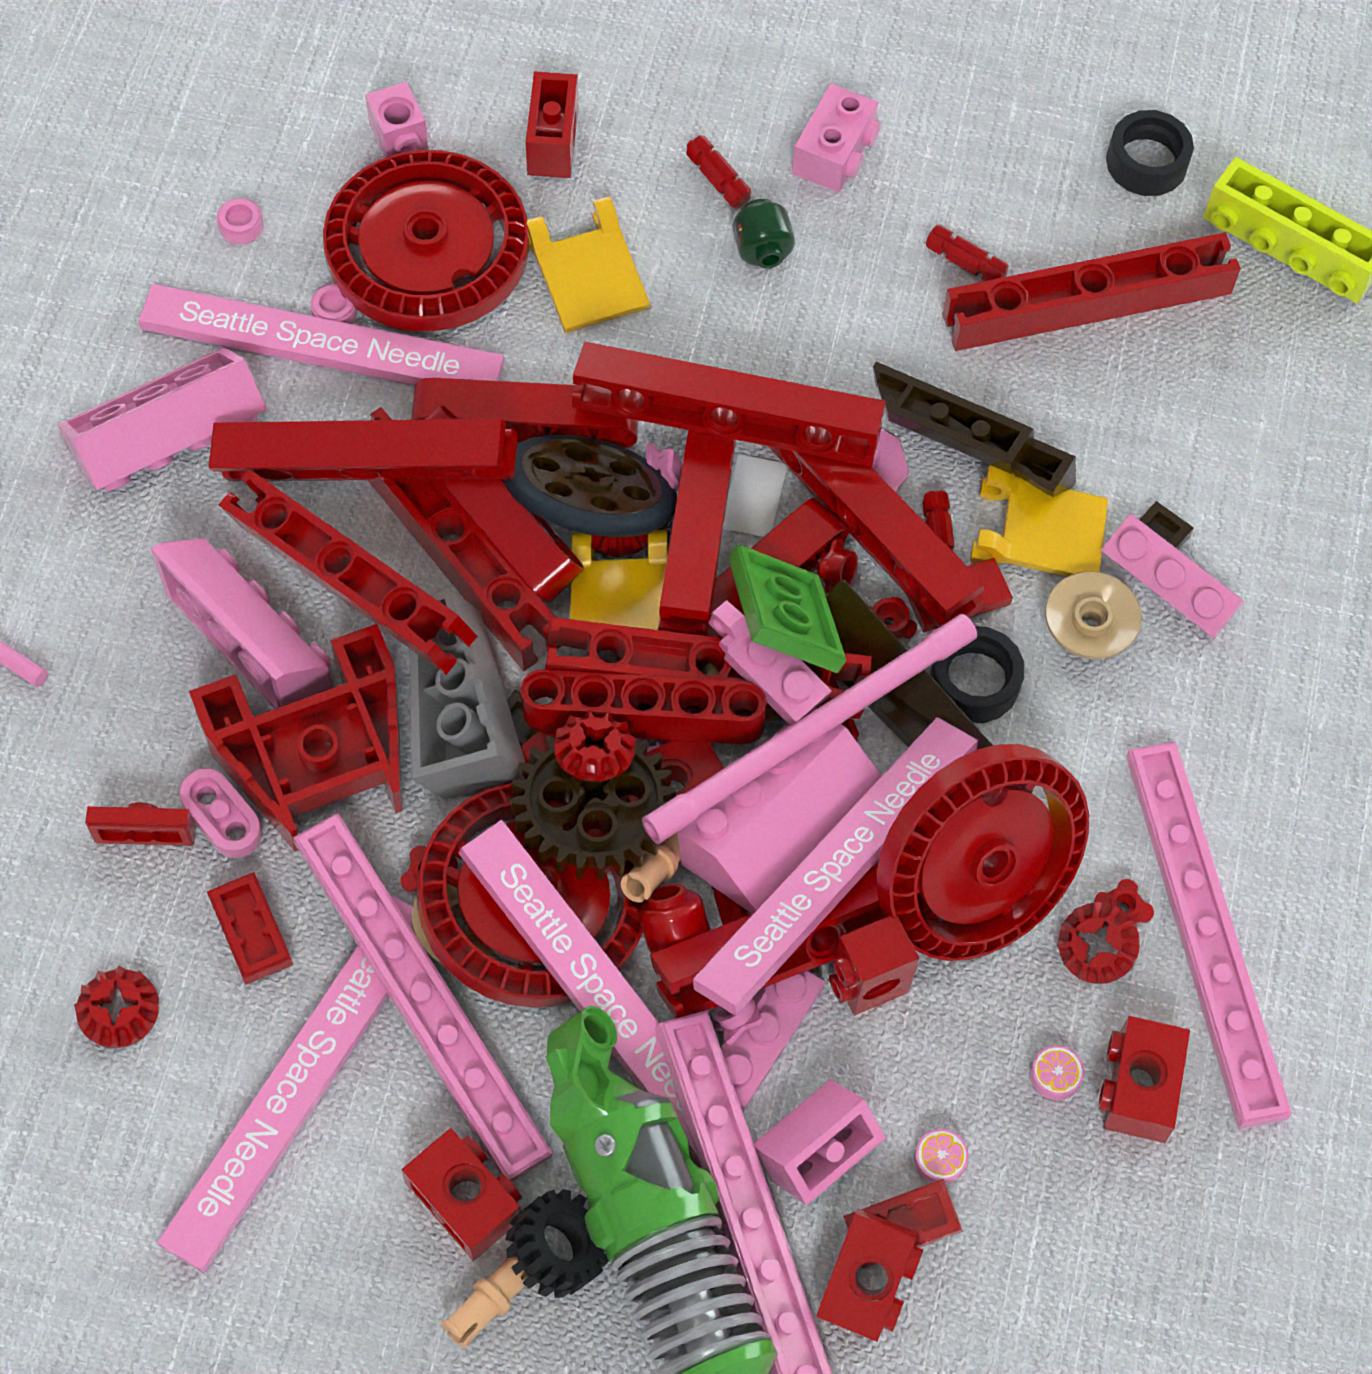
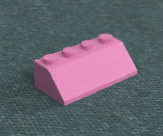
(162, 418)
(241, 621)
(778, 819)

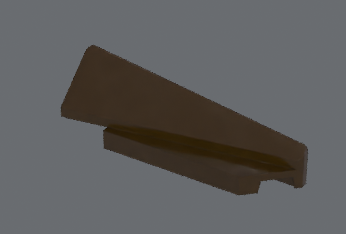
(974, 430)
(915, 702)

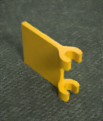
(589, 273)
(1041, 530)
(619, 590)

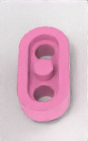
(223, 815)

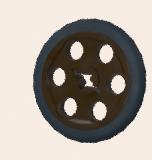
(589, 479)

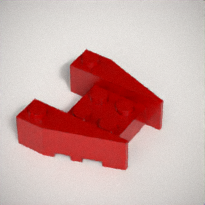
(315, 746)

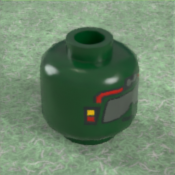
(763, 232)

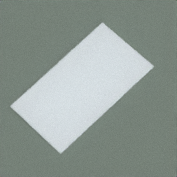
(754, 495)

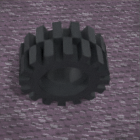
(536, 1256)

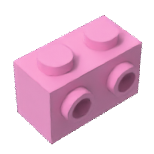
(835, 138)
(819, 1141)

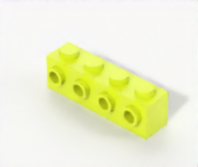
(1292, 229)

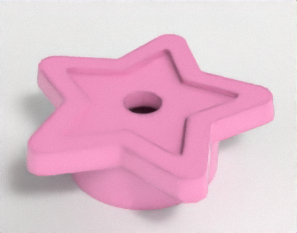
(667, 462)
(747, 1018)

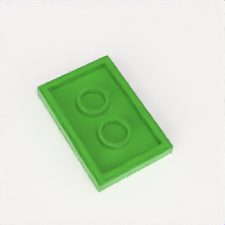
(786, 608)

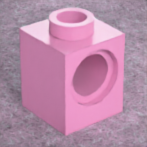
(396, 120)

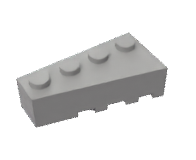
(461, 719)

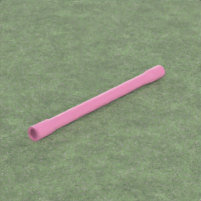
(687, 807)

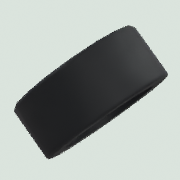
(1156, 127)
(1007, 655)

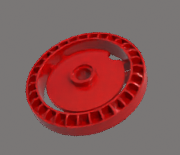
(434, 199)
(983, 851)
(489, 924)

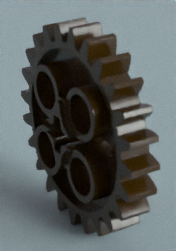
(622, 820)

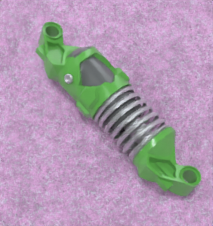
(650, 1206)

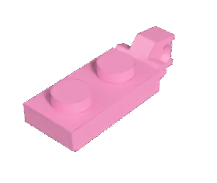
(785, 680)

